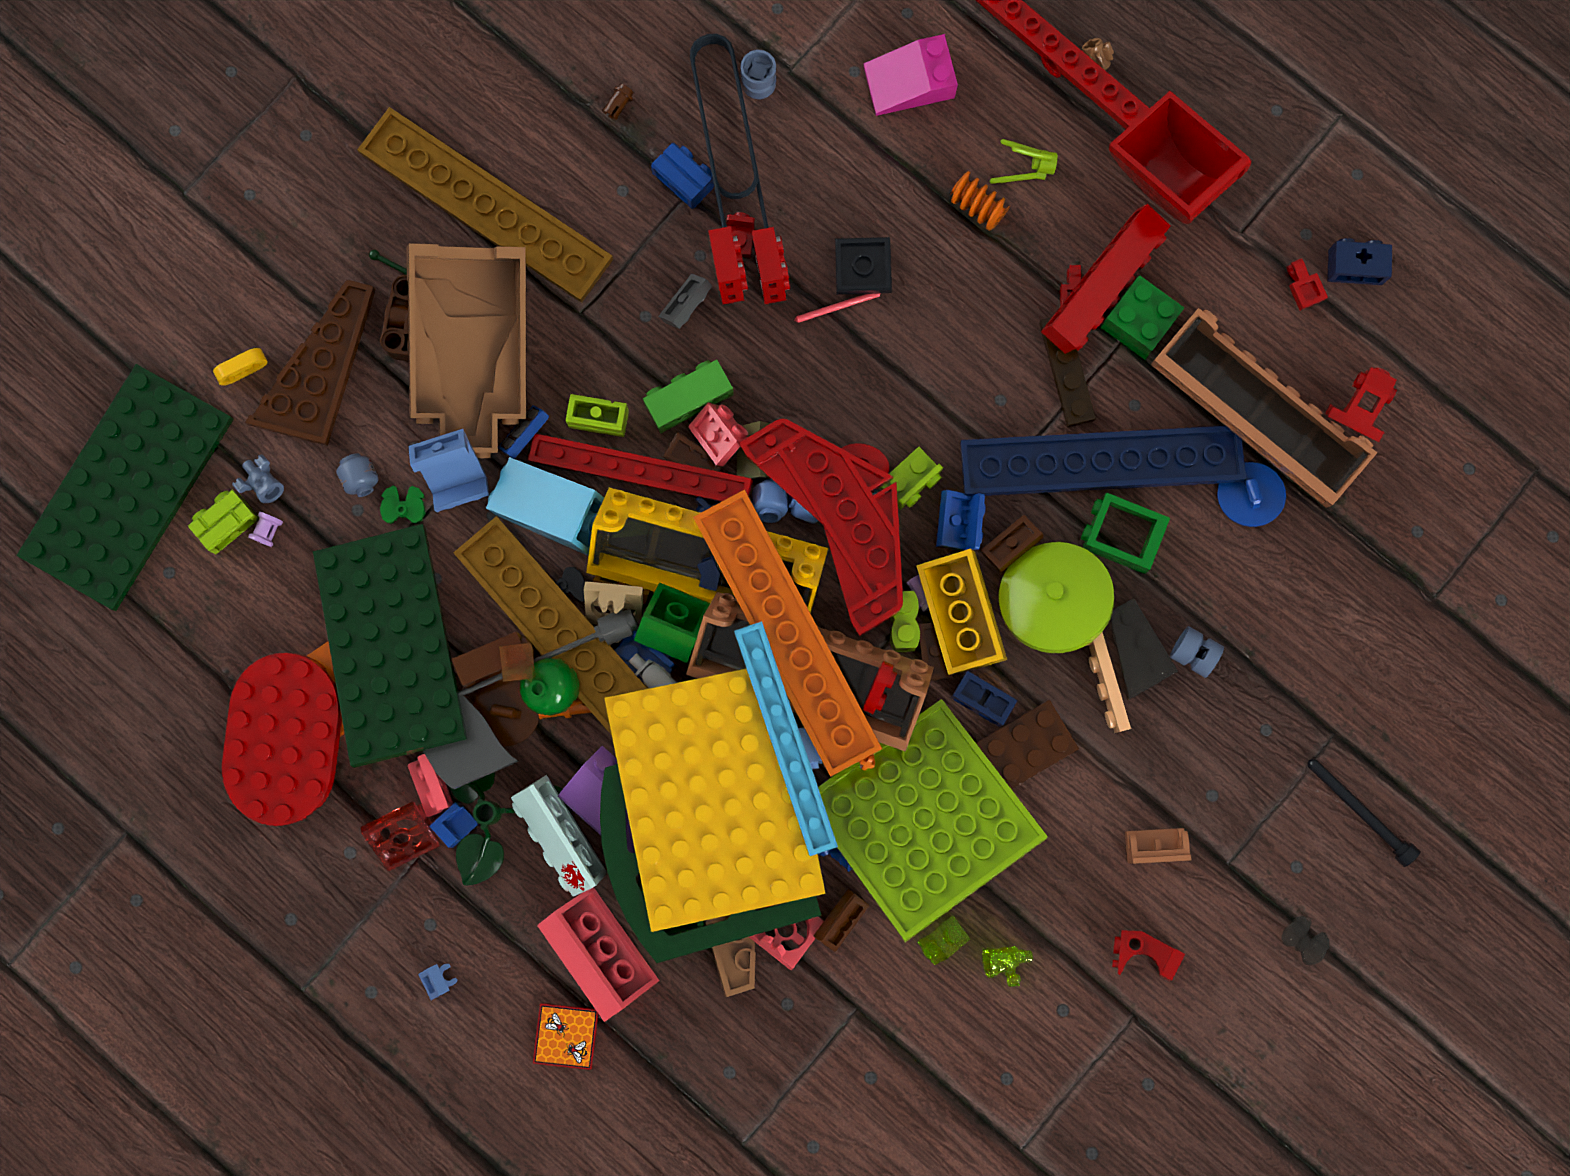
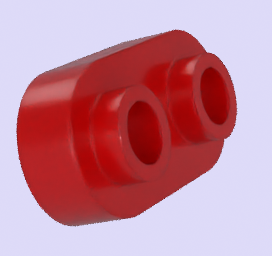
(884, 678)

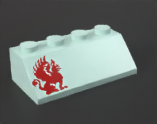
(559, 836)

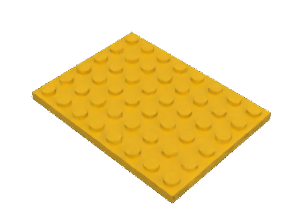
(707, 802)

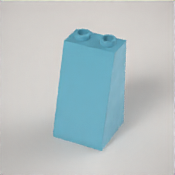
(546, 504)

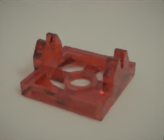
(393, 859)

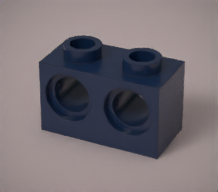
(983, 699)

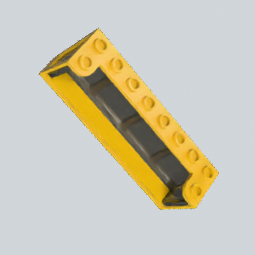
(660, 542)

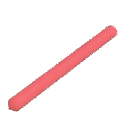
(835, 307)

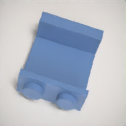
(450, 469)

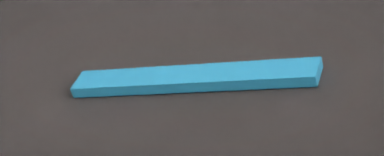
(786, 739)

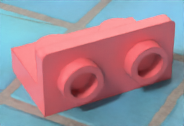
(718, 432)
(430, 787)

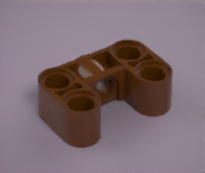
(396, 321)

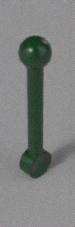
(375, 255)

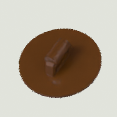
(506, 712)

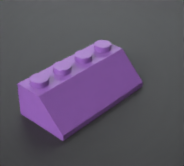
(584, 792)

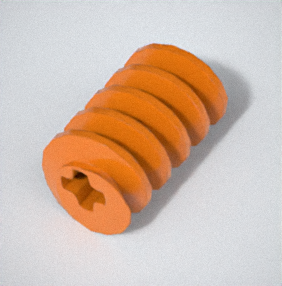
(978, 201)

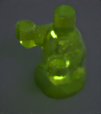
(1005, 960)

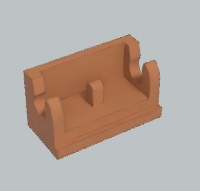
(1157, 846)

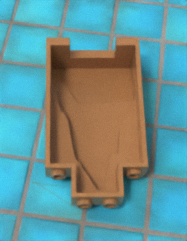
(467, 339)

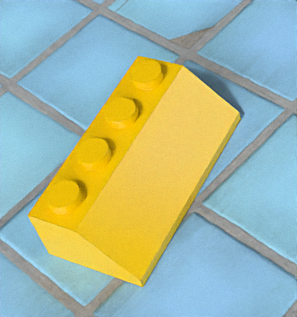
(961, 612)

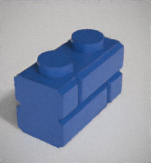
(683, 174)

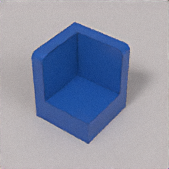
(454, 825)

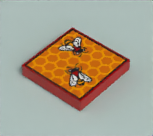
(565, 1036)

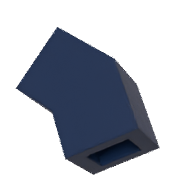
(710, 573)

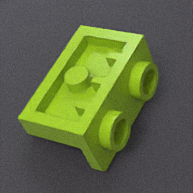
(913, 476)

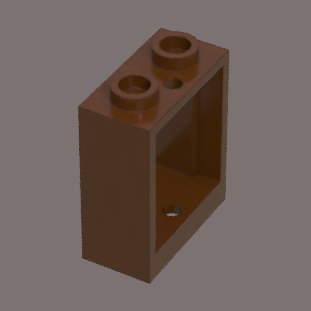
(485, 660)

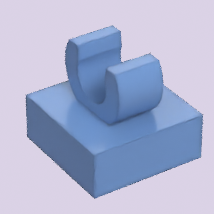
(434, 981)

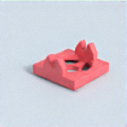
(788, 957)

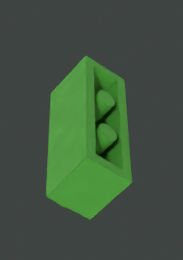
(687, 395)

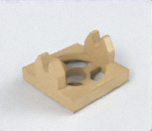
(612, 598)

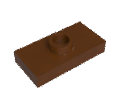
(687, 452)
(841, 920)

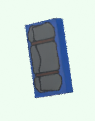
(523, 432)

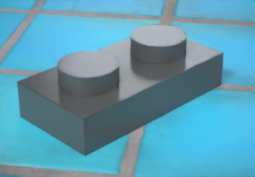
(685, 301)

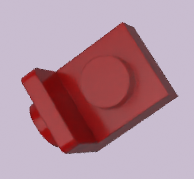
(742, 226)

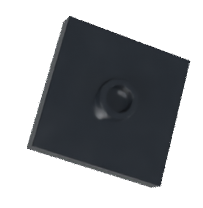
(863, 265)

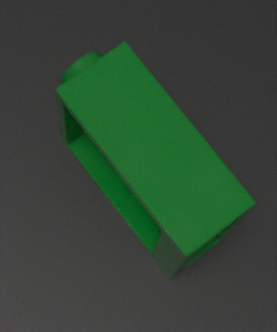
(1152, 542)

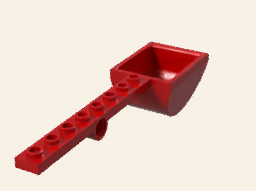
(1165, 147)

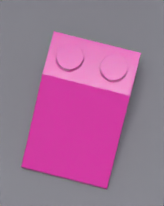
(911, 76)

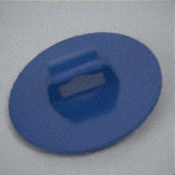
(1254, 500)

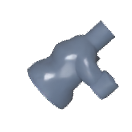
(260, 480)

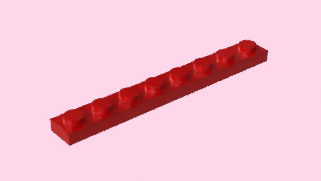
(636, 469)

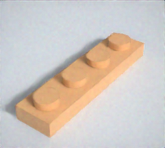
(1108, 688)

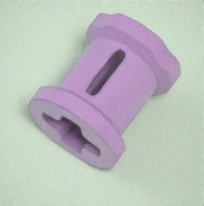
(265, 529)

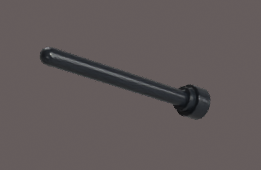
(1404, 852)

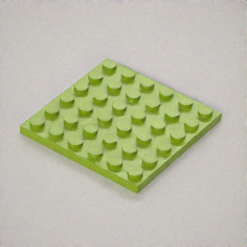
(927, 822)

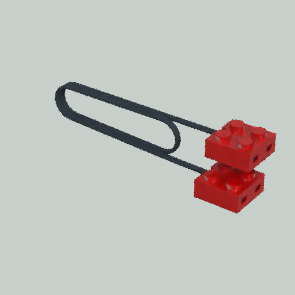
(725, 247)

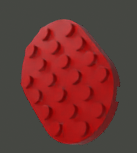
(281, 739)

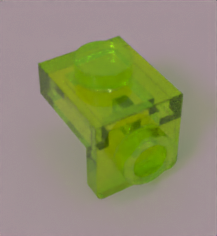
(943, 940)

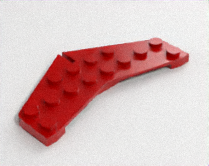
(857, 524)

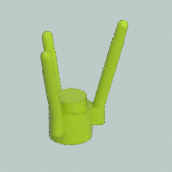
(1043, 162)

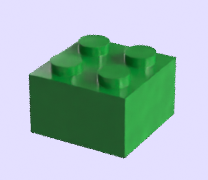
(1142, 317)
(671, 622)

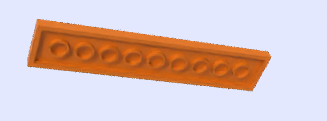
(800, 651)

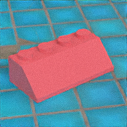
(598, 953)

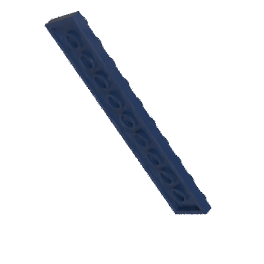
(1102, 461)

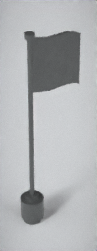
(481, 751)

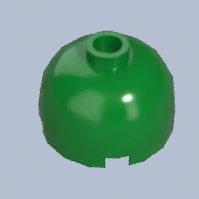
(552, 689)

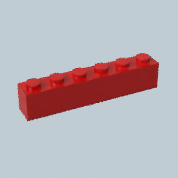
(1106, 279)

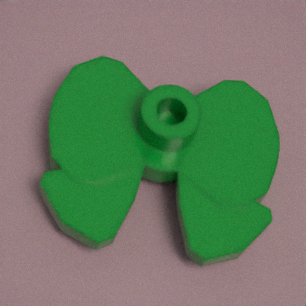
(393, 508)

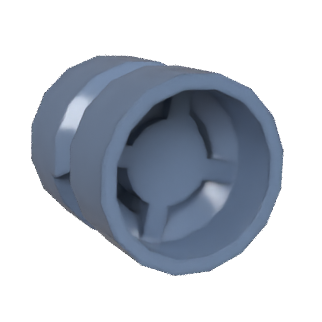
(758, 74)
(1188, 646)

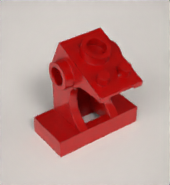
(1376, 382)
(1166, 957)

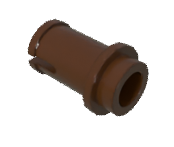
(618, 101)

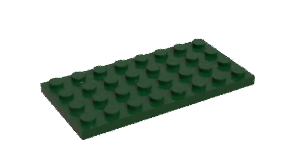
(125, 487)
(388, 646)

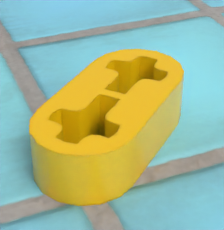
(240, 366)

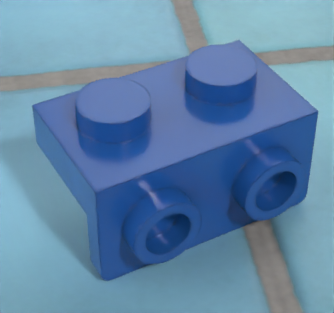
(960, 521)

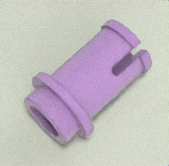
(916, 586)

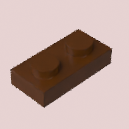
(1012, 543)
(931, 652)

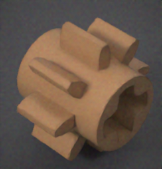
(1099, 52)

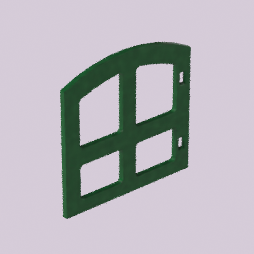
(623, 869)

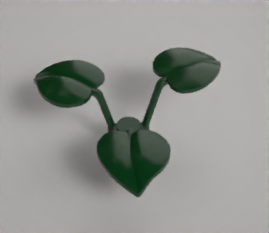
(476, 855)

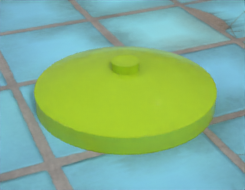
(1056, 597)

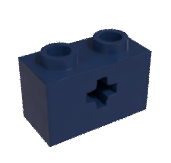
(1346, 268)

